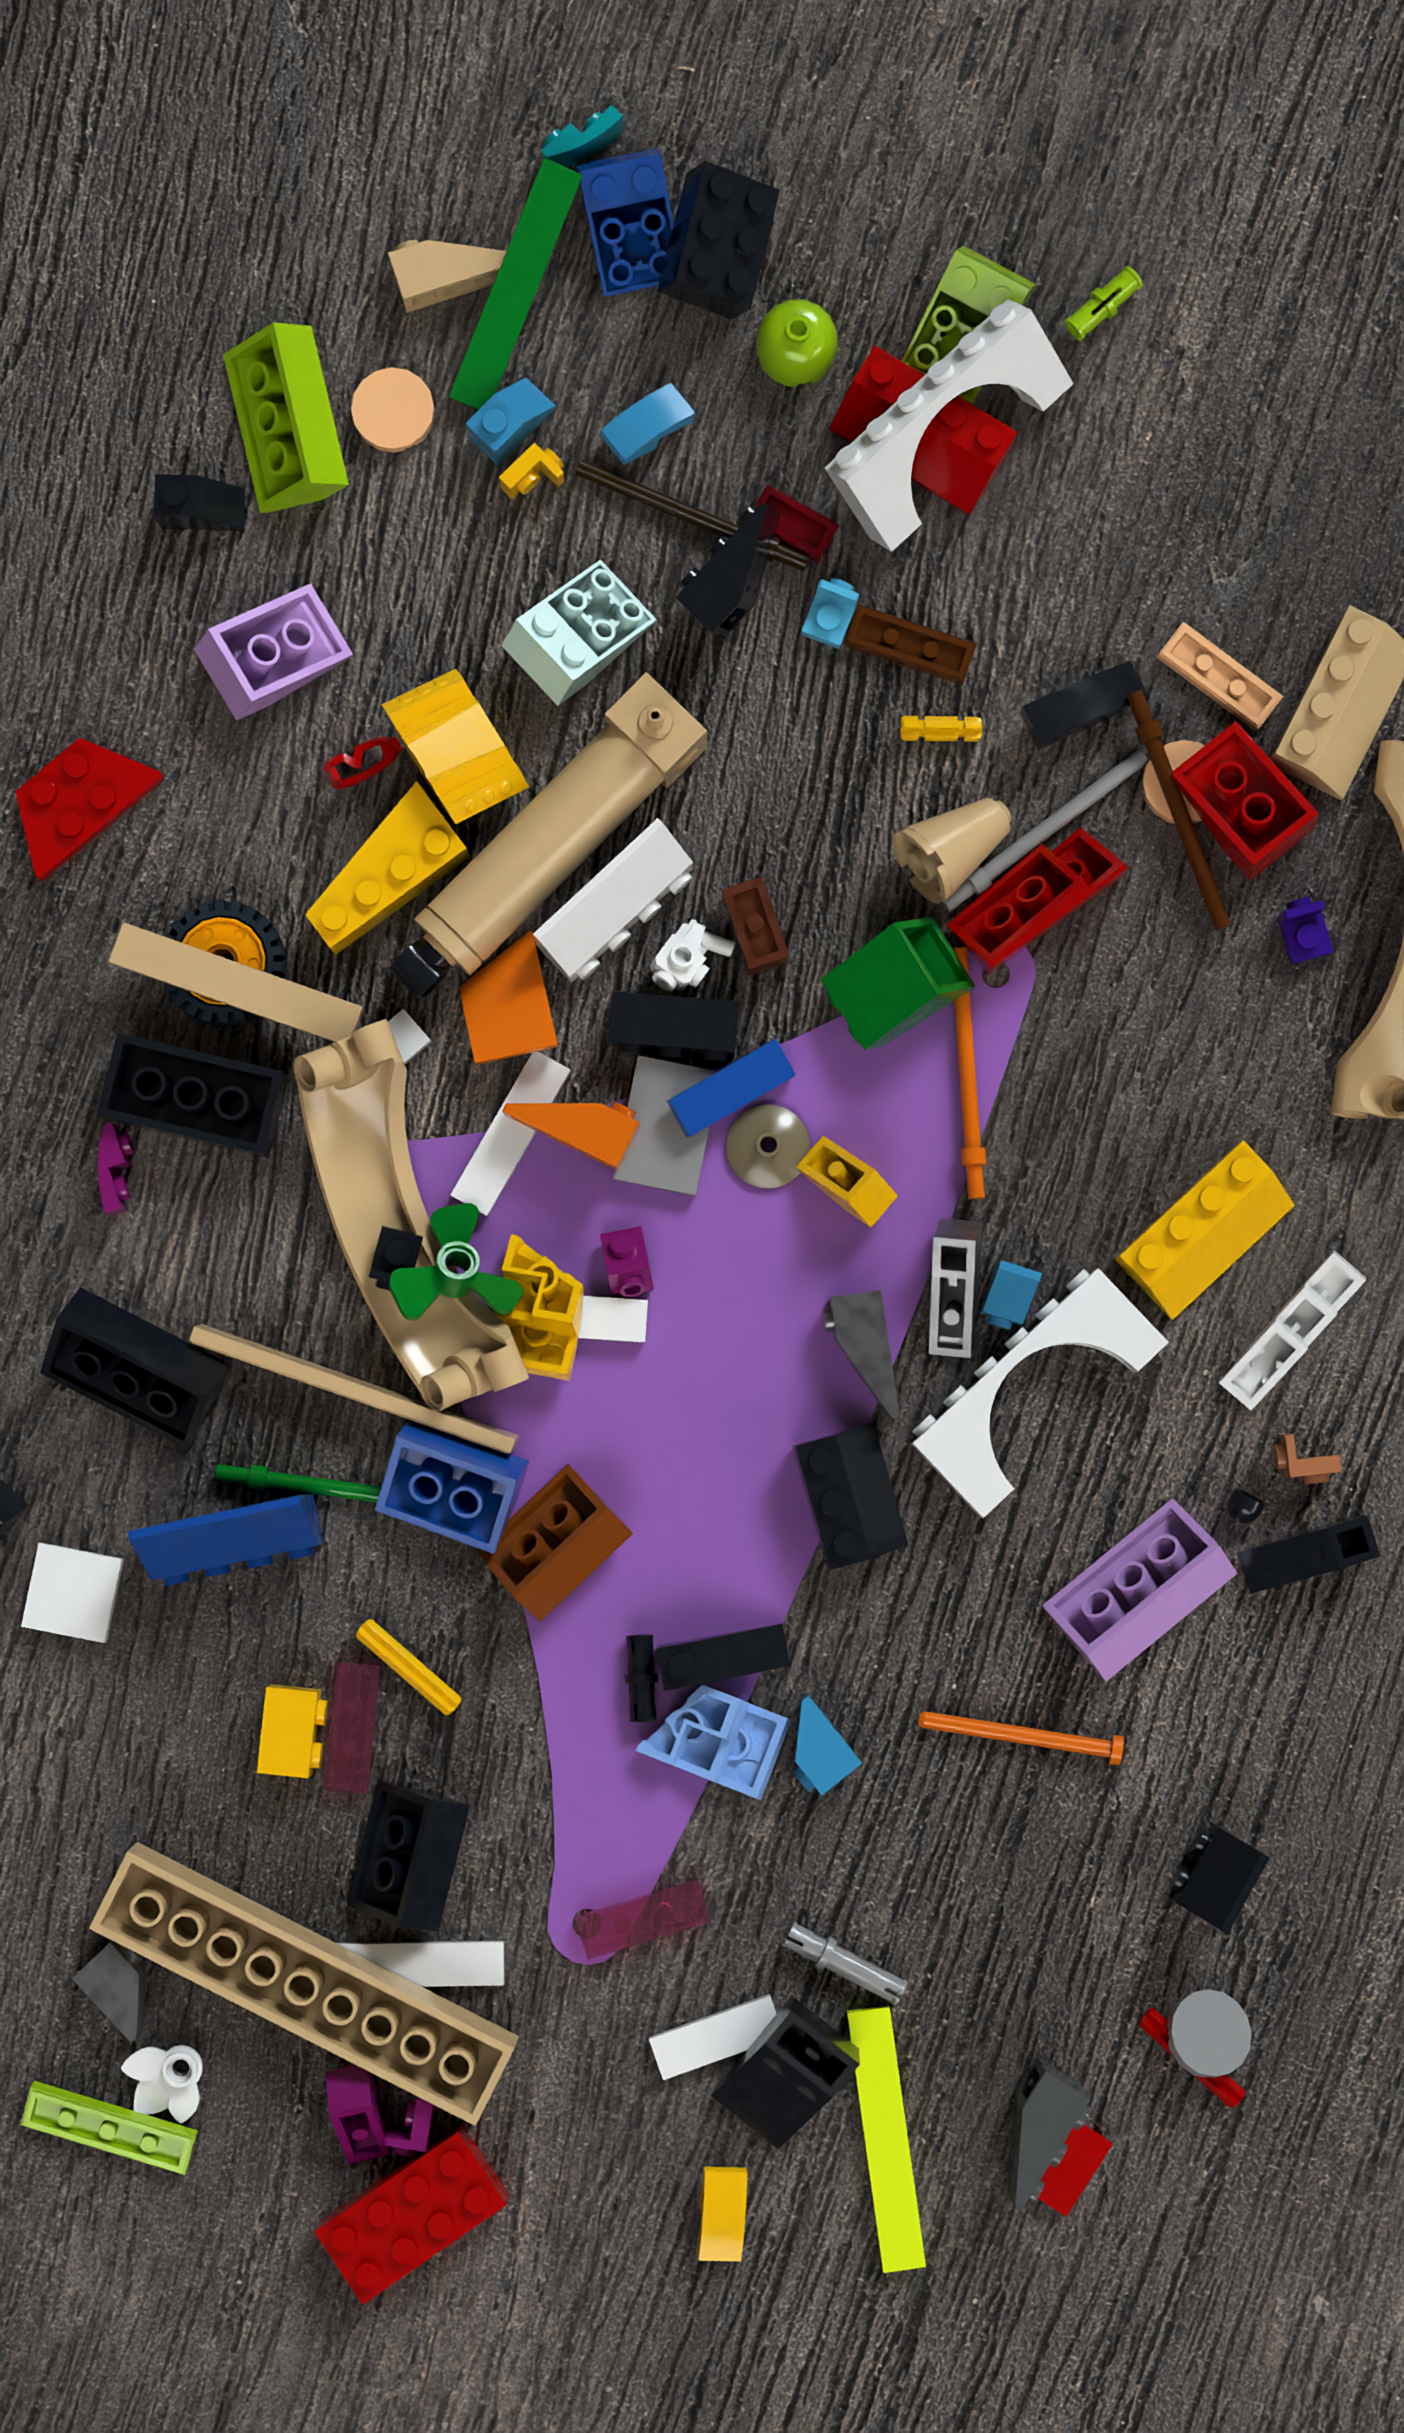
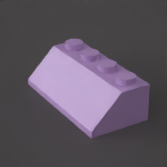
(1140, 1589)

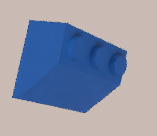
(451, 1486)

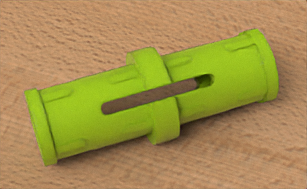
(1123, 285)

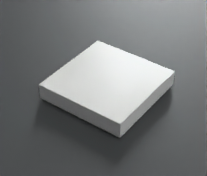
(72, 1592)

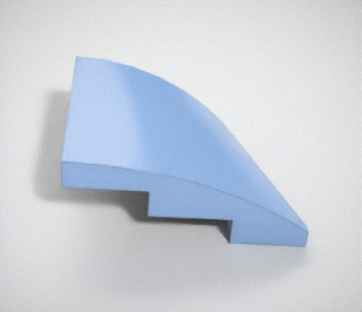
(721, 1740)

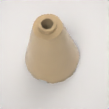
(951, 846)

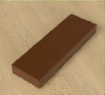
(910, 644)

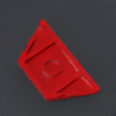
(78, 800)

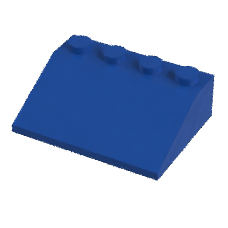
(229, 1537)

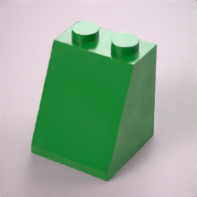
(896, 981)

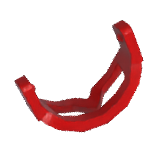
(390, 750)

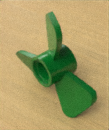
(419, 1287)

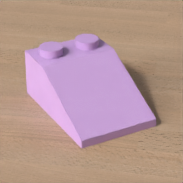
(271, 651)

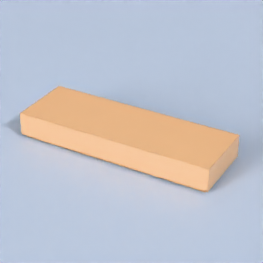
(1219, 676)

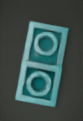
(572, 146)

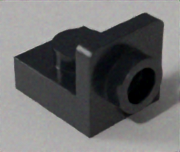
(393, 1251)

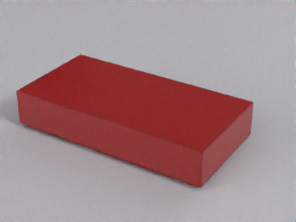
(1072, 2174)

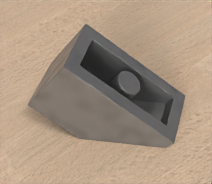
(116, 1987)

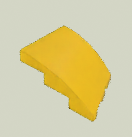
(548, 1314)

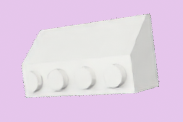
(614, 902)

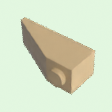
(441, 270)

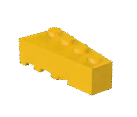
(389, 870)

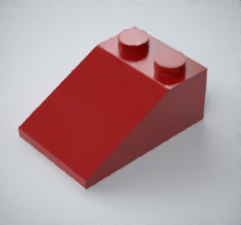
(1245, 800)

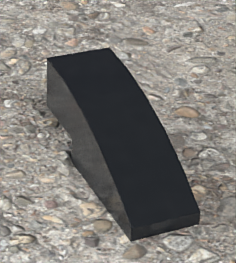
(1081, 704)

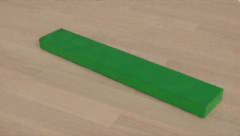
(516, 284)

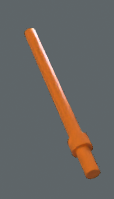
(972, 1155)

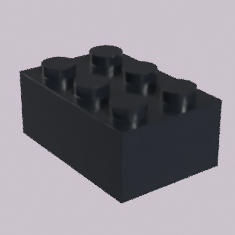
(718, 240)

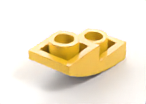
(722, 2213)

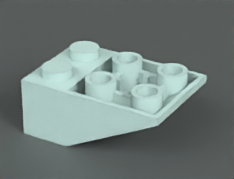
(577, 631)

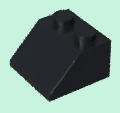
(1218, 1877)

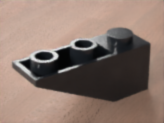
(1309, 1553)

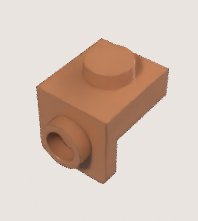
(1312, 1468)

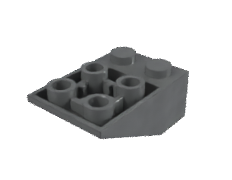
(1043, 2115)

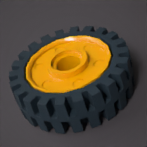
(232, 930)

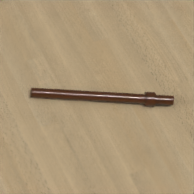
(1150, 734)

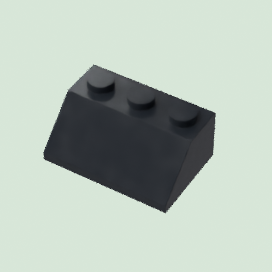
(850, 1496)
(408, 1856)

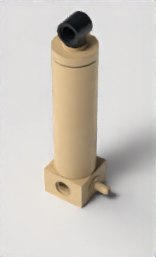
(643, 744)

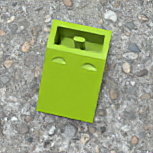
(959, 305)

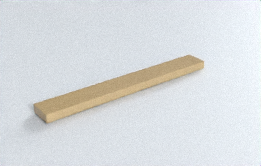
(353, 1388)

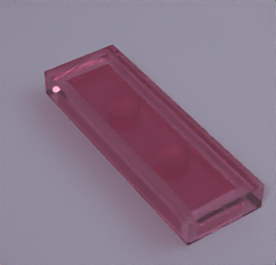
(353, 1727)
(643, 1919)

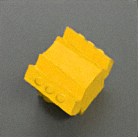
(455, 746)

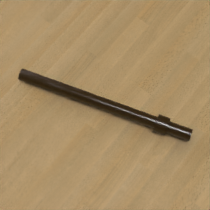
(683, 511)

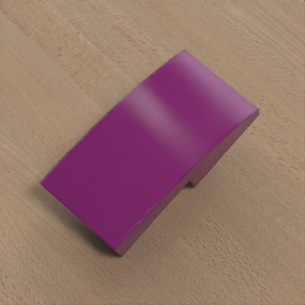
(113, 1156)

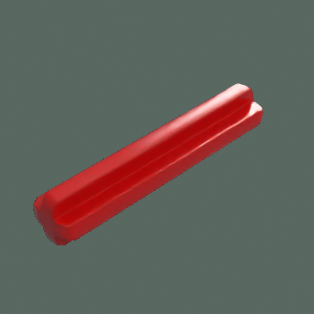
(1223, 2086)

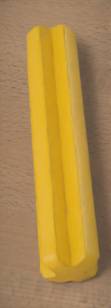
(408, 1667)

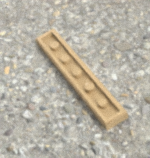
(234, 984)

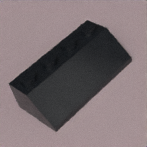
(134, 1368)

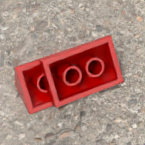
(1035, 898)

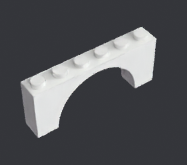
(878, 464)
(1089, 1316)

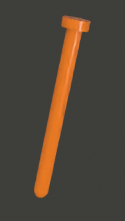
(1024, 1735)

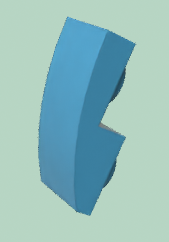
(645, 422)

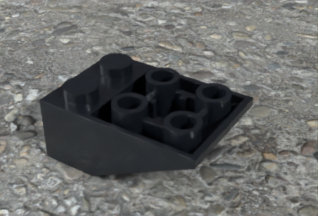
(732, 577)
(788, 2073)

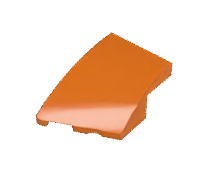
(508, 1005)

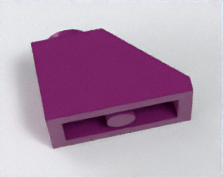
(356, 2113)

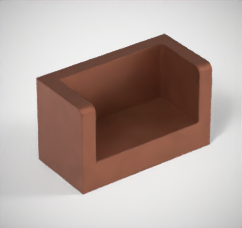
(755, 926)

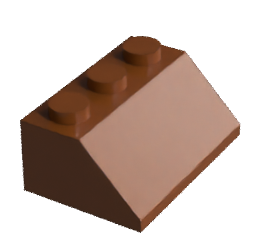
(555, 1543)

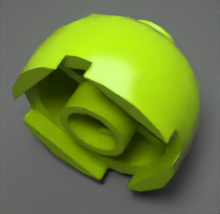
(796, 342)

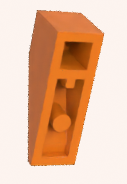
(585, 1127)

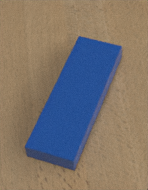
(731, 1088)

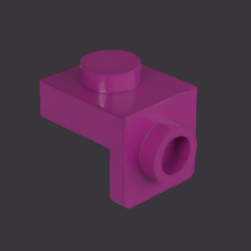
(627, 1262)

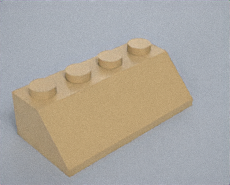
(1342, 704)

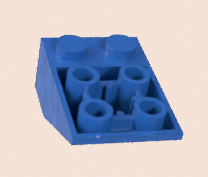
(627, 219)

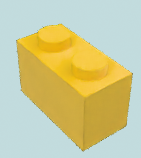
(291, 1730)

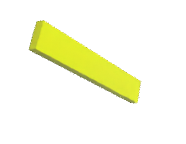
(886, 2140)

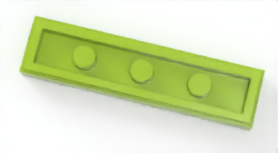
(109, 2127)

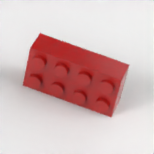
(412, 2213)

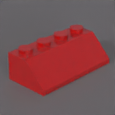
(957, 449)

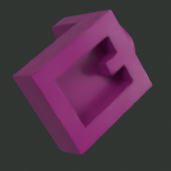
(419, 2118)

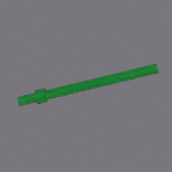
(260, 1478)

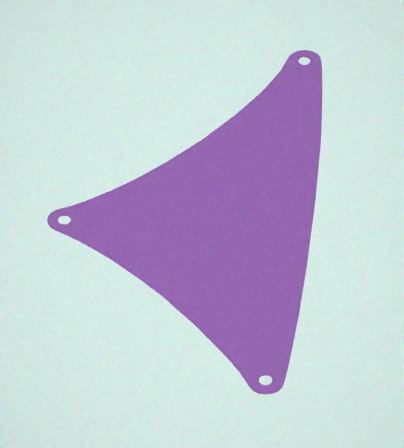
(703, 1416)

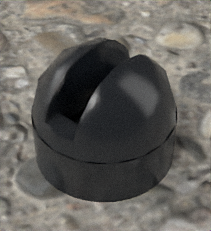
(1244, 1506)

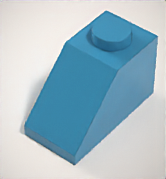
(508, 419)
(1009, 1294)
(820, 1750)

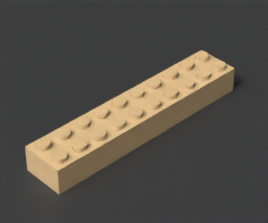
(304, 1982)

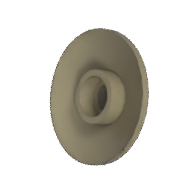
(754, 1164)

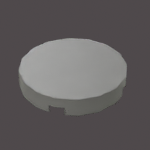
(1209, 2033)

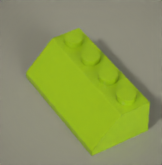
(285, 417)

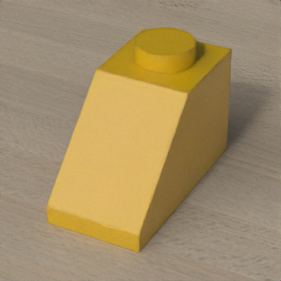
(847, 1181)

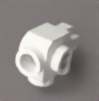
(682, 956)

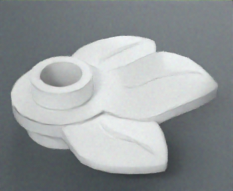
(161, 2084)

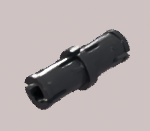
(641, 1678)

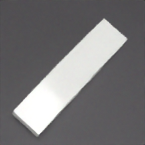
(1292, 1330)

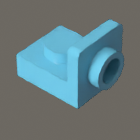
(831, 612)

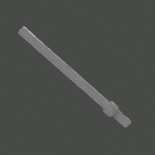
(981, 878)

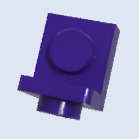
(1304, 930)

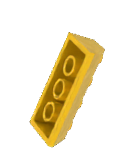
(1206, 1230)

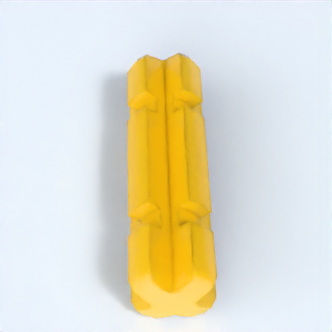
(941, 728)

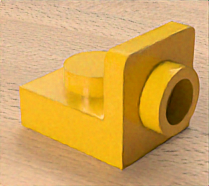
(524, 472)

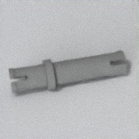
(829, 1955)

